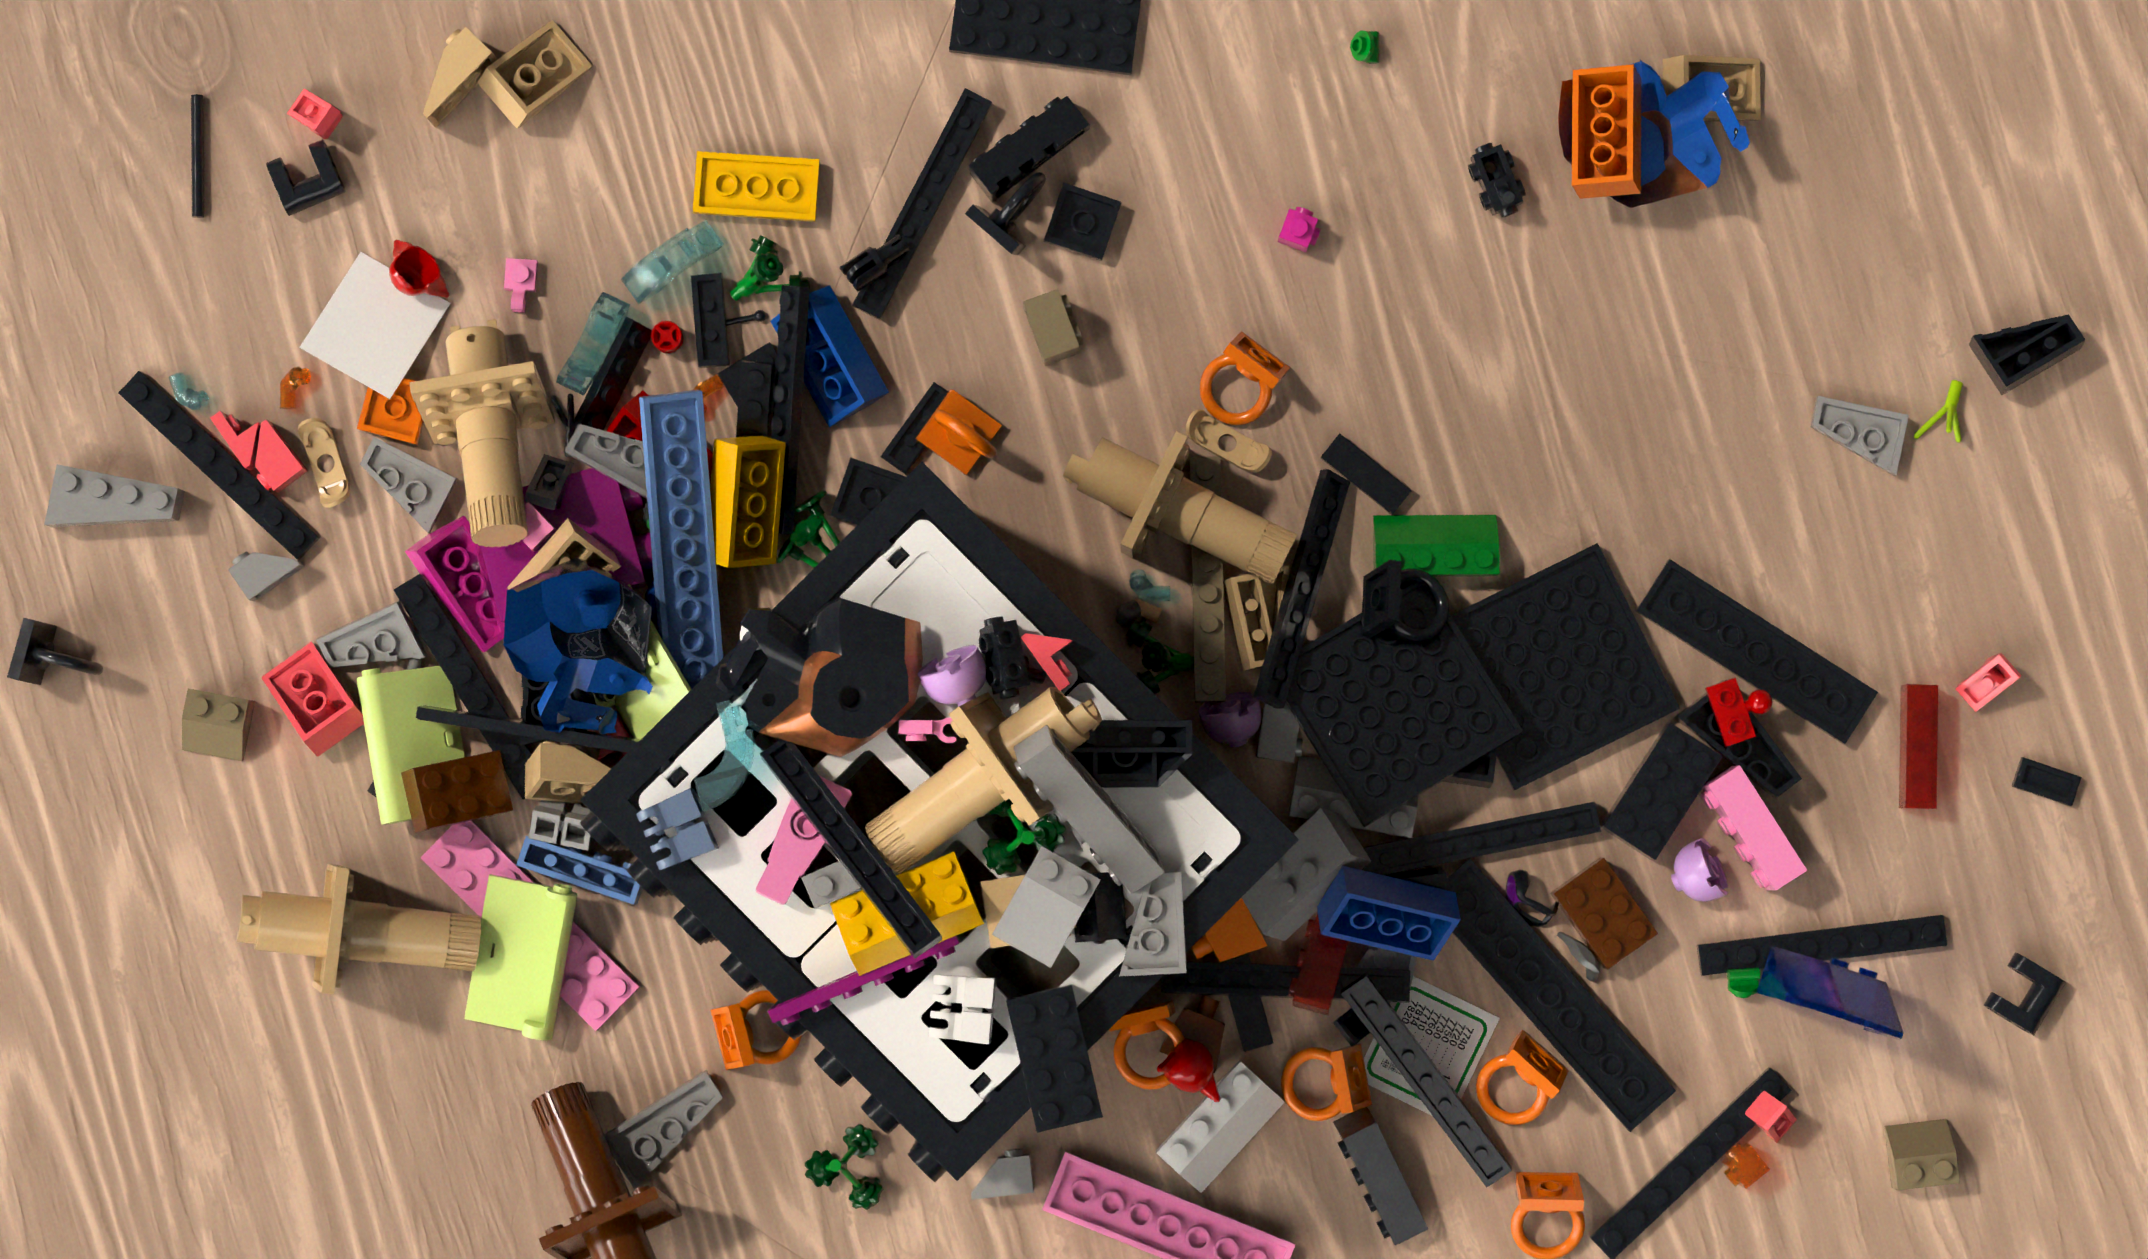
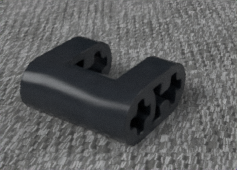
(311, 190)
(2036, 1001)

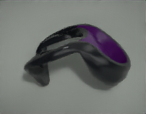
(1516, 888)

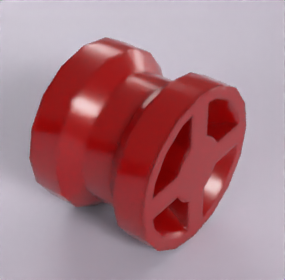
(663, 332)

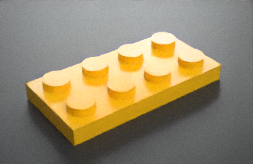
(756, 186)

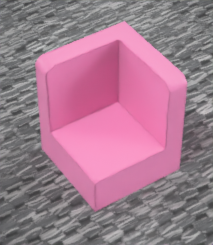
(538, 528)

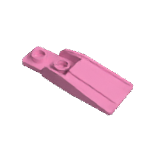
(794, 849)

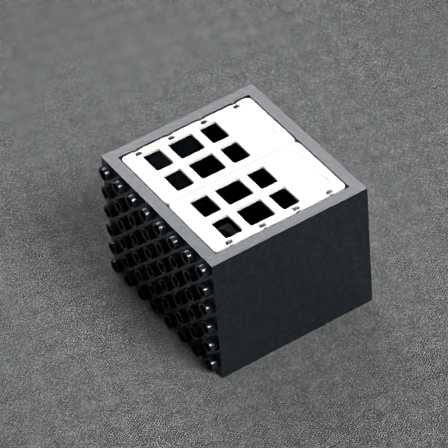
(945, 568)

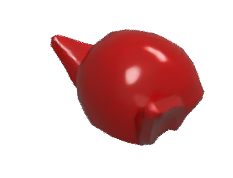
(416, 271)
(1191, 1069)

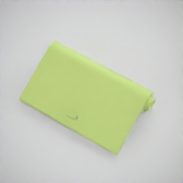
(645, 710)
(397, 737)
(529, 938)

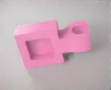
(520, 278)
(917, 729)

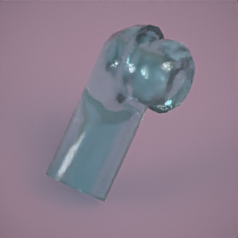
(1145, 589)

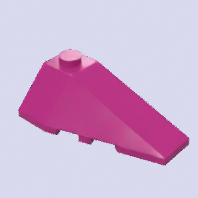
(460, 579)

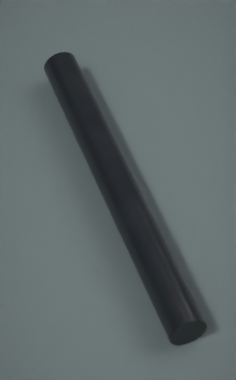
(197, 155)

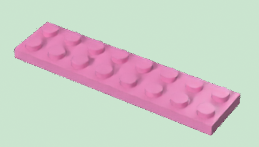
(591, 978)
(1153, 1217)

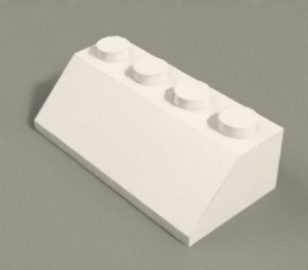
(1220, 1129)

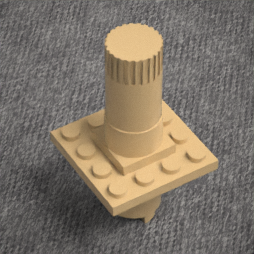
(483, 409)
(1168, 502)
(978, 775)
(349, 929)

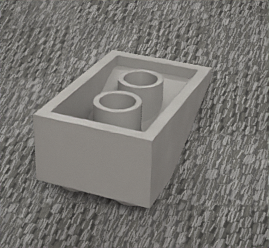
(1046, 906)

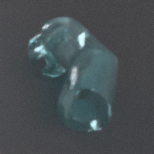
(185, 395)

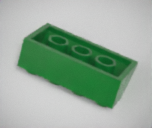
(1438, 544)

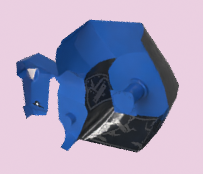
(579, 633)

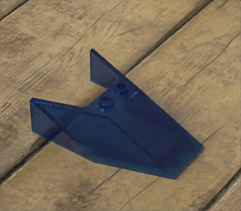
(1831, 990)

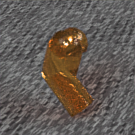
(290, 383)
(709, 386)

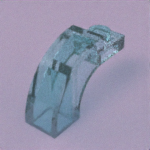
(670, 260)
(594, 344)
(736, 763)

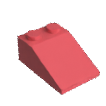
(314, 699)

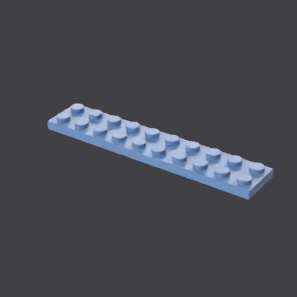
(682, 530)

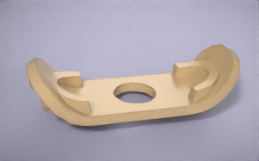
(1206, 432)
(318, 441)

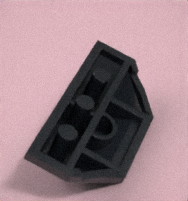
(1135, 751)

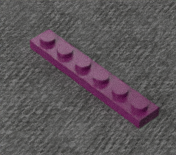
(851, 984)

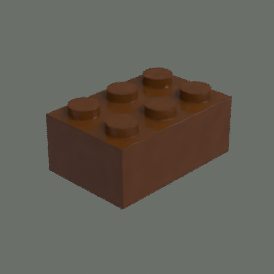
(457, 791)
(1604, 913)

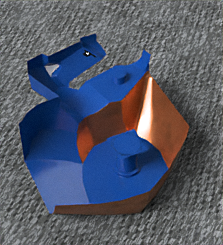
(1675, 142)

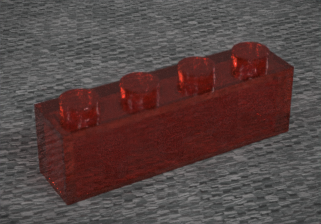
(1918, 746)
(1319, 970)

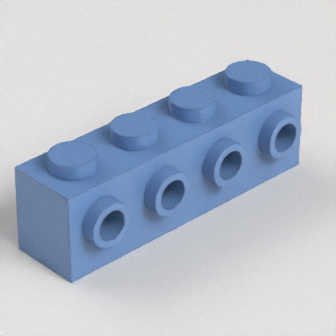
(580, 869)

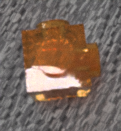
(1744, 1165)

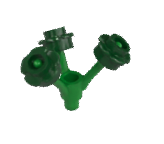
(764, 268)
(1157, 656)

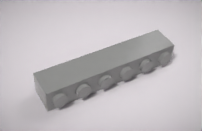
(1088, 810)

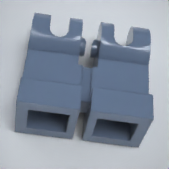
(691, 838)

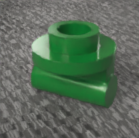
(1366, 46)
(1743, 981)

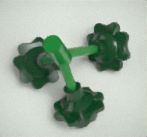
(1003, 855)
(824, 1168)

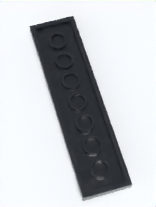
(1756, 651)

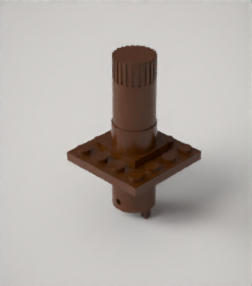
(606, 1217)

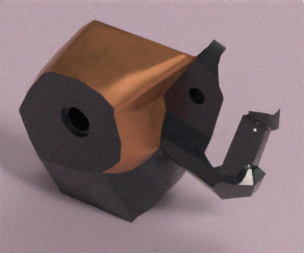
(834, 683)

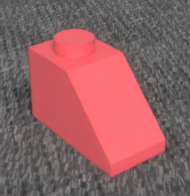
(276, 460)

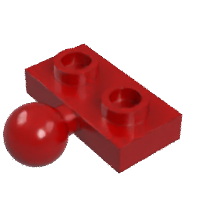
(1732, 711)

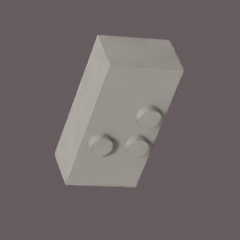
(1300, 878)

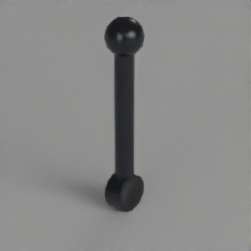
(759, 316)

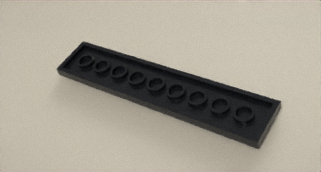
(1555, 1000)

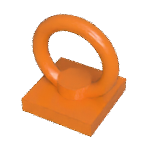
(1253, 363)
(959, 432)
(1141, 1022)
(737, 1038)
(1534, 1067)
(1347, 1080)
(1548, 1194)

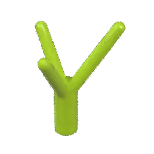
(1952, 417)

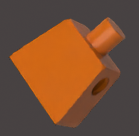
(1231, 935)

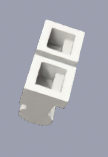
(974, 995)

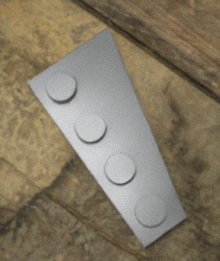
(610, 455)
(654, 1131)

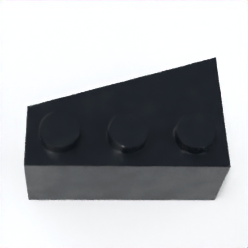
(2026, 351)

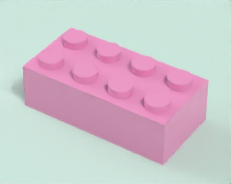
(1753, 829)

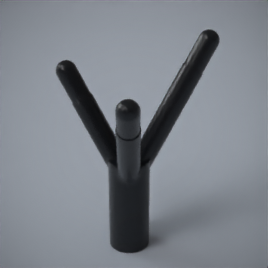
(566, 422)

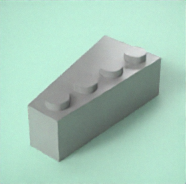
(98, 498)

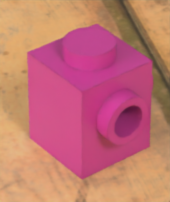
(1299, 229)

